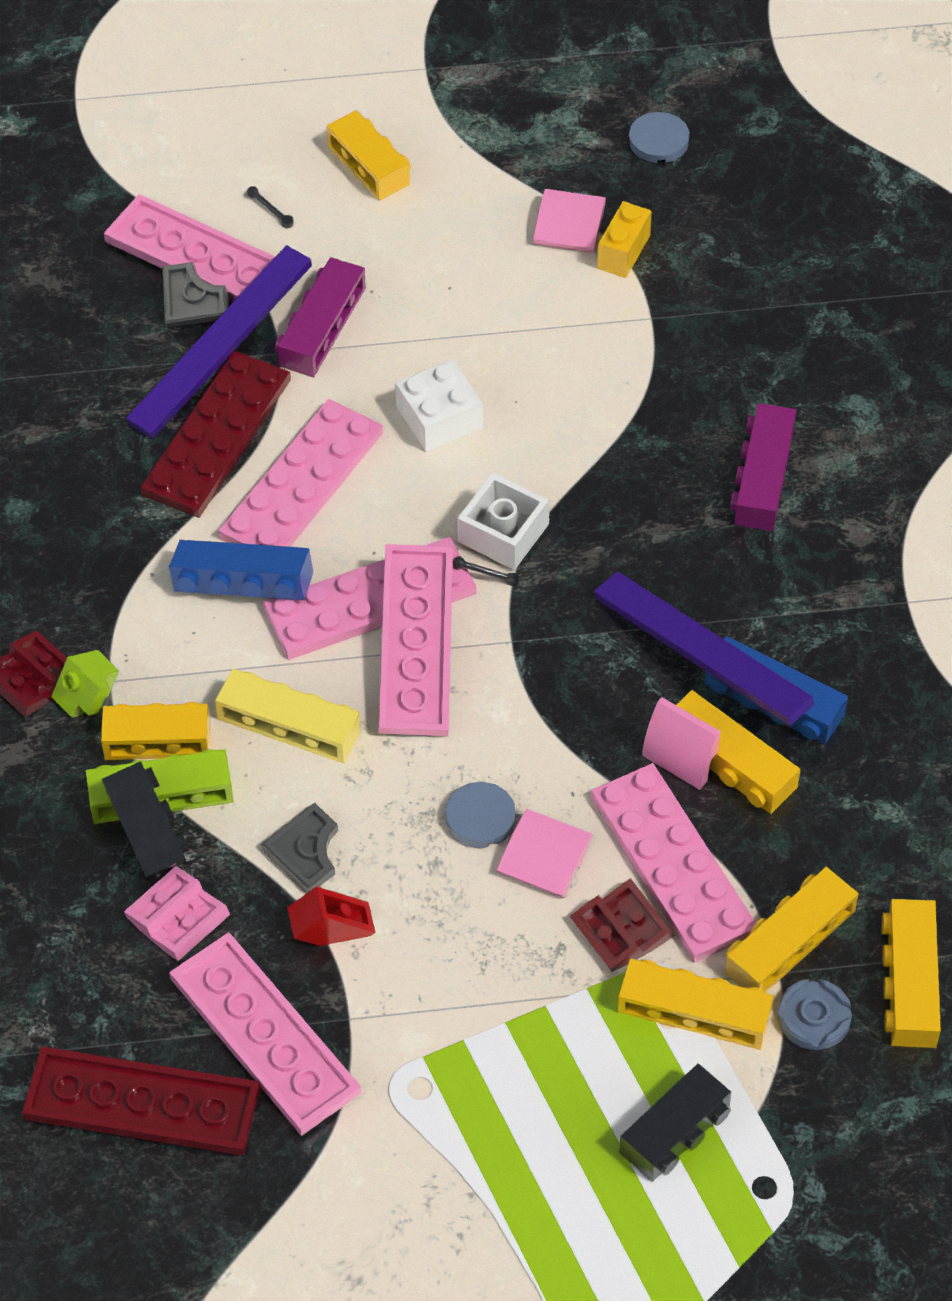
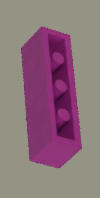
(320, 317)
(764, 467)

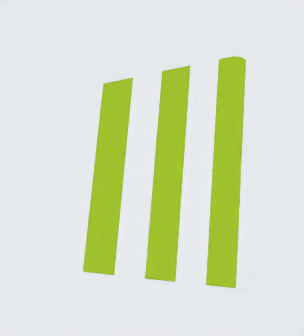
(537, 1131)

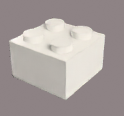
(439, 405)
(503, 521)

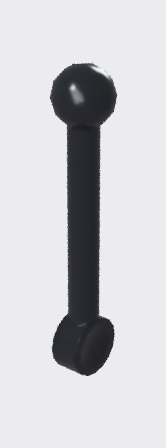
(286, 220)
(511, 578)

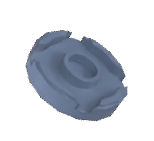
(659, 137)
(480, 814)
(814, 1014)

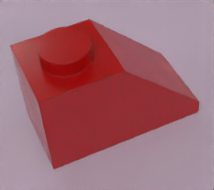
(330, 917)

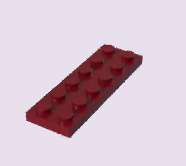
(215, 434)
(141, 1100)

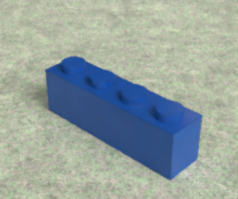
(241, 569)
(817, 722)

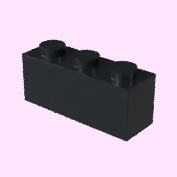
(146, 819)
(675, 1123)

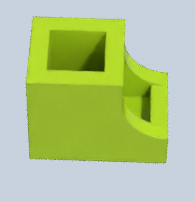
(84, 683)

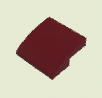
(30, 672)
(622, 925)

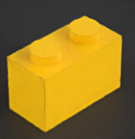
(624, 239)

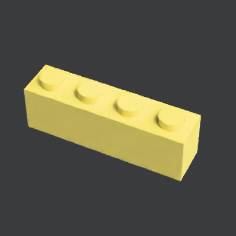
(288, 715)

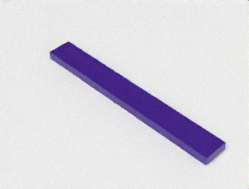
(219, 342)
(704, 648)

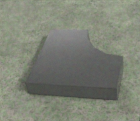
(190, 298)
(302, 848)

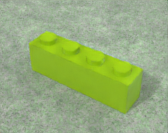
(184, 782)

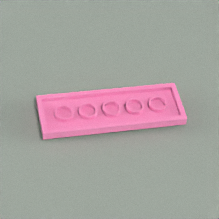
(173, 238)
(303, 478)
(343, 607)
(416, 640)
(673, 862)
(265, 1033)

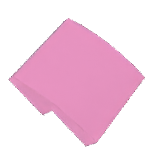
(569, 220)
(680, 743)
(544, 852)
(177, 913)

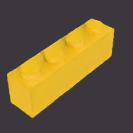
(744, 759)
(791, 931)
(912, 972)
(695, 1003)

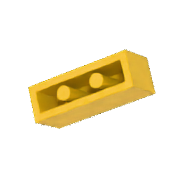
(368, 154)
(154, 730)

